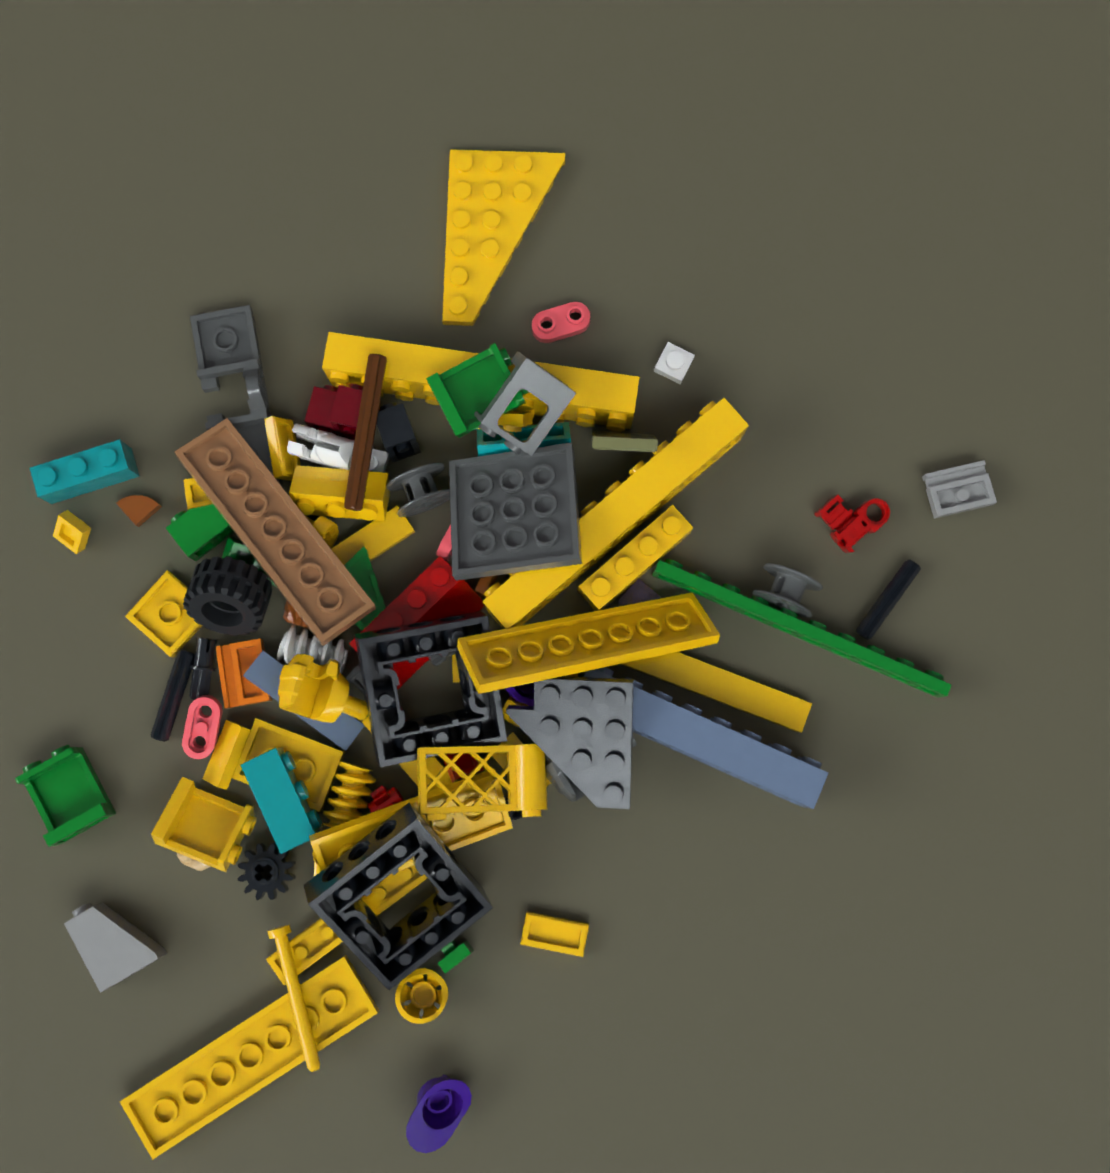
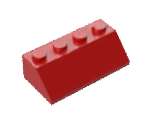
(428, 597)

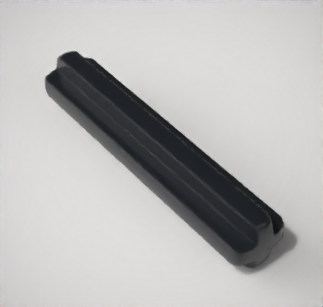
(888, 599)
(172, 696)

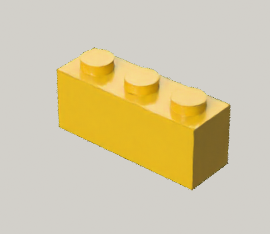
(323, 492)

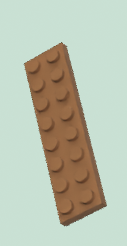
(275, 531)

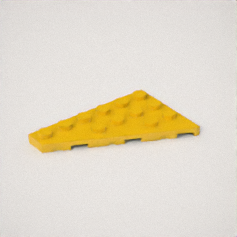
(487, 214)

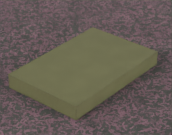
(623, 441)

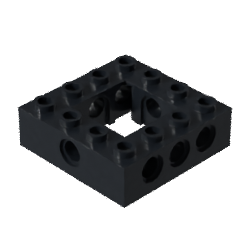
(393, 737)
(424, 931)

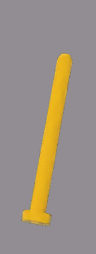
(295, 995)

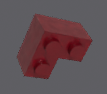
(335, 409)

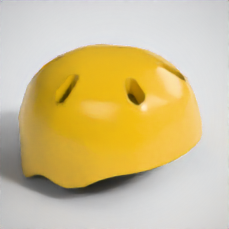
(422, 996)

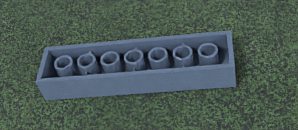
(722, 748)

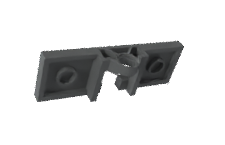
(229, 345)

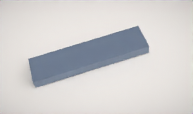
(266, 675)

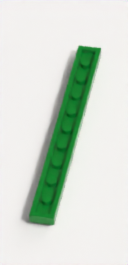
(811, 632)

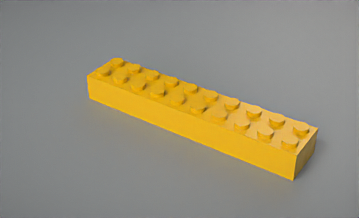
(599, 395)
(623, 510)

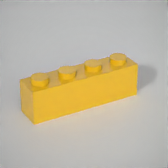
(635, 559)

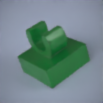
(454, 954)

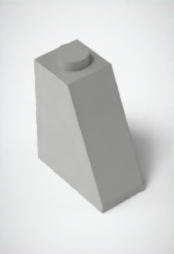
(110, 944)

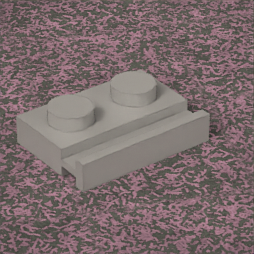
(959, 489)

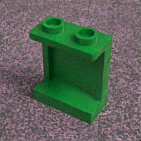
(472, 388)
(66, 794)

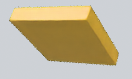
(163, 616)

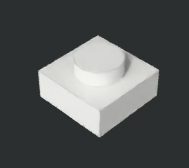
(674, 363)

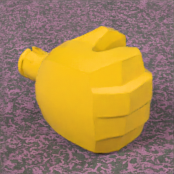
(317, 690)

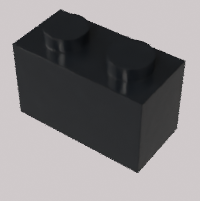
(397, 432)

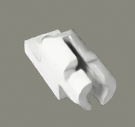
(331, 450)

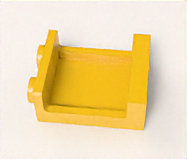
(203, 826)

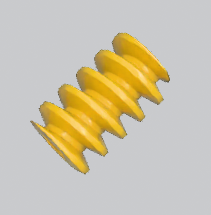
(349, 794)

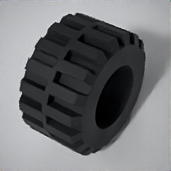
(228, 596)

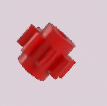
(384, 798)

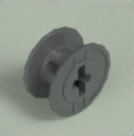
(417, 481)
(788, 589)

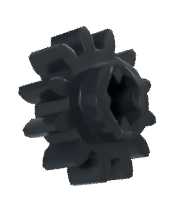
(256, 879)

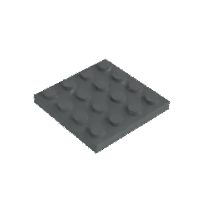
(514, 512)

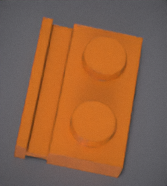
(232, 664)

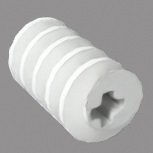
(301, 644)

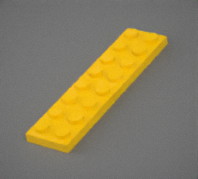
(585, 642)
(246, 1058)

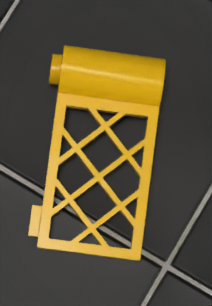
(524, 780)

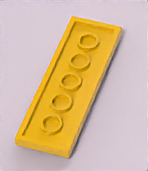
(455, 832)

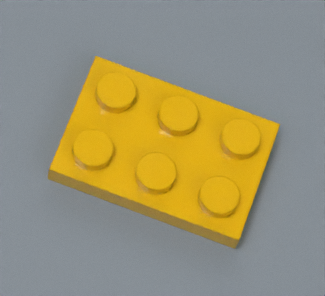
(314, 760)

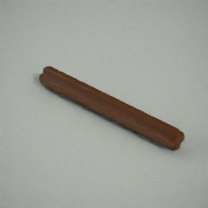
(365, 432)

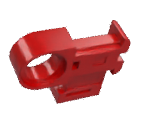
(848, 526)

